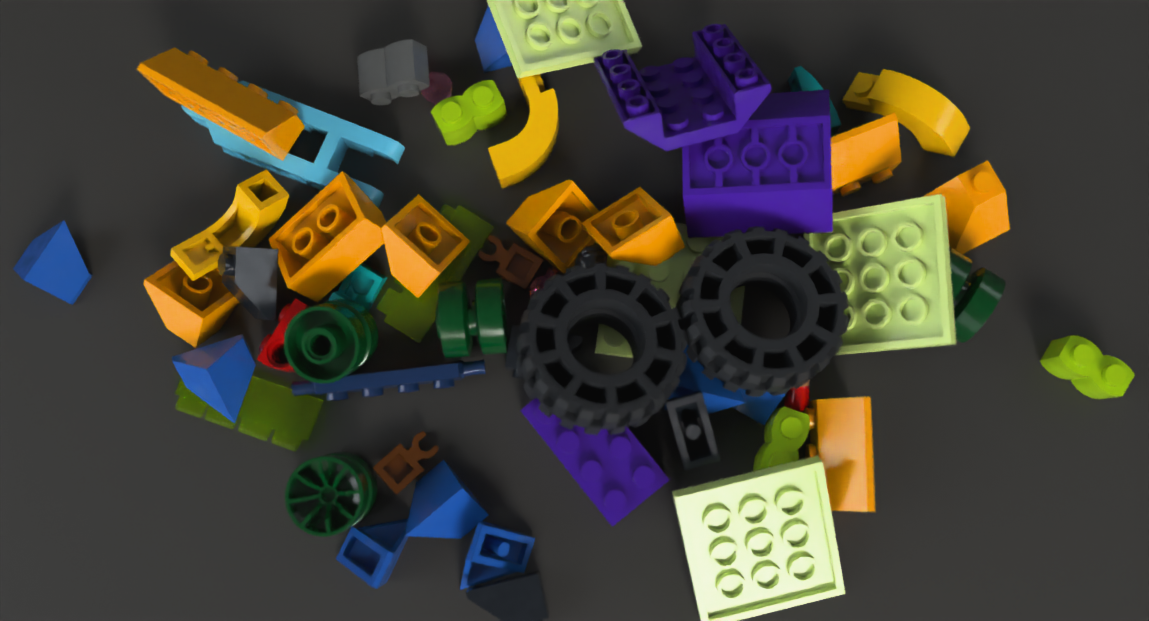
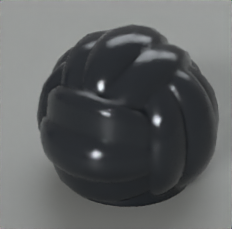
(590, 255)

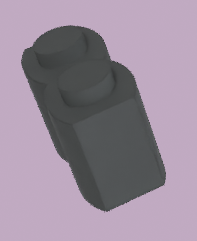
(393, 71)

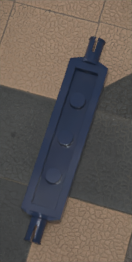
(405, 380)

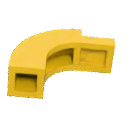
(918, 107)
(531, 148)
(246, 222)

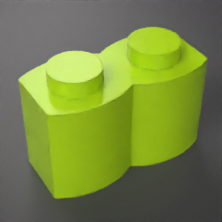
(475, 110)
(1087, 368)
(783, 437)

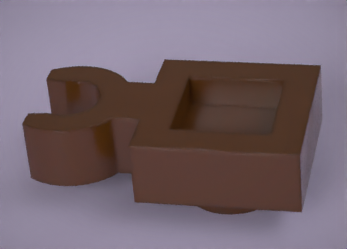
(515, 265)
(402, 465)

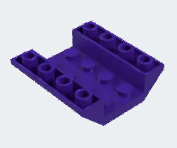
(691, 96)
(766, 173)

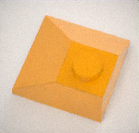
(974, 207)
(552, 223)
(636, 230)
(420, 245)
(190, 307)

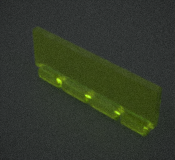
(416, 315)
(263, 409)

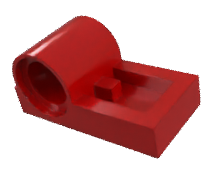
(274, 343)

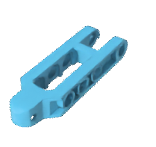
(339, 137)

